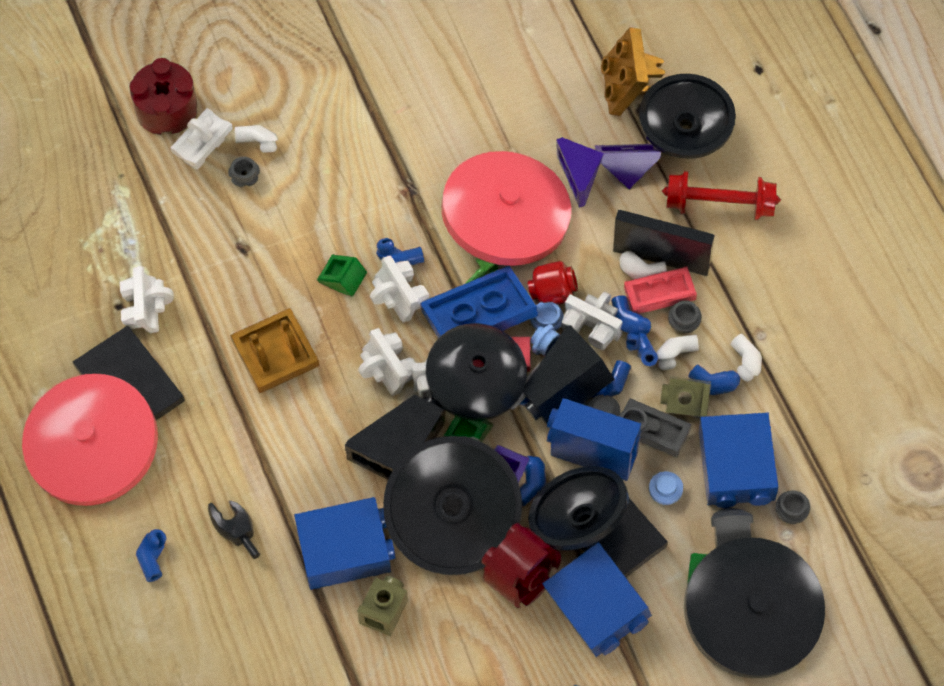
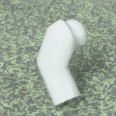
(257, 133)
(637, 268)
(750, 358)

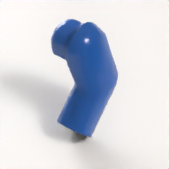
(386, 247)
(631, 321)
(643, 346)
(620, 373)
(720, 382)
(535, 479)
(148, 553)

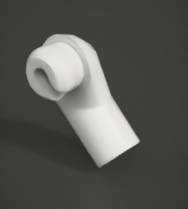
(673, 347)

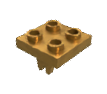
(628, 71)
(275, 350)

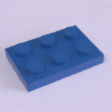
(489, 300)

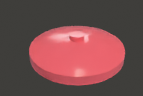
(506, 208)
(90, 439)

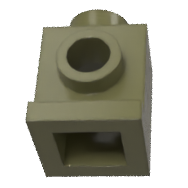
(699, 392)
(380, 615)

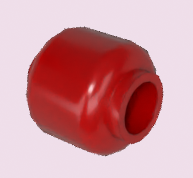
(553, 283)

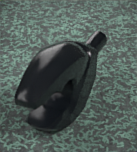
(238, 529)

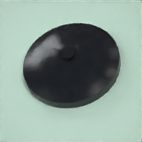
(451, 504)
(754, 608)

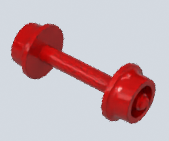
(763, 199)

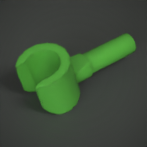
(485, 268)

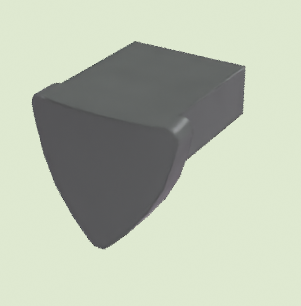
(731, 525)

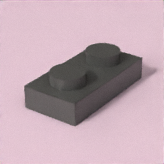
(665, 431)

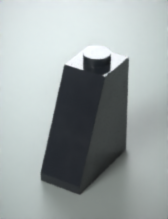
(567, 372)
(395, 434)

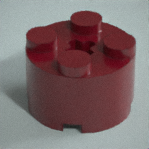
(163, 97)
(520, 566)

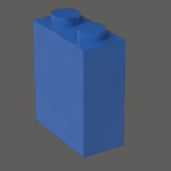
(593, 437)
(738, 459)
(344, 543)
(598, 600)

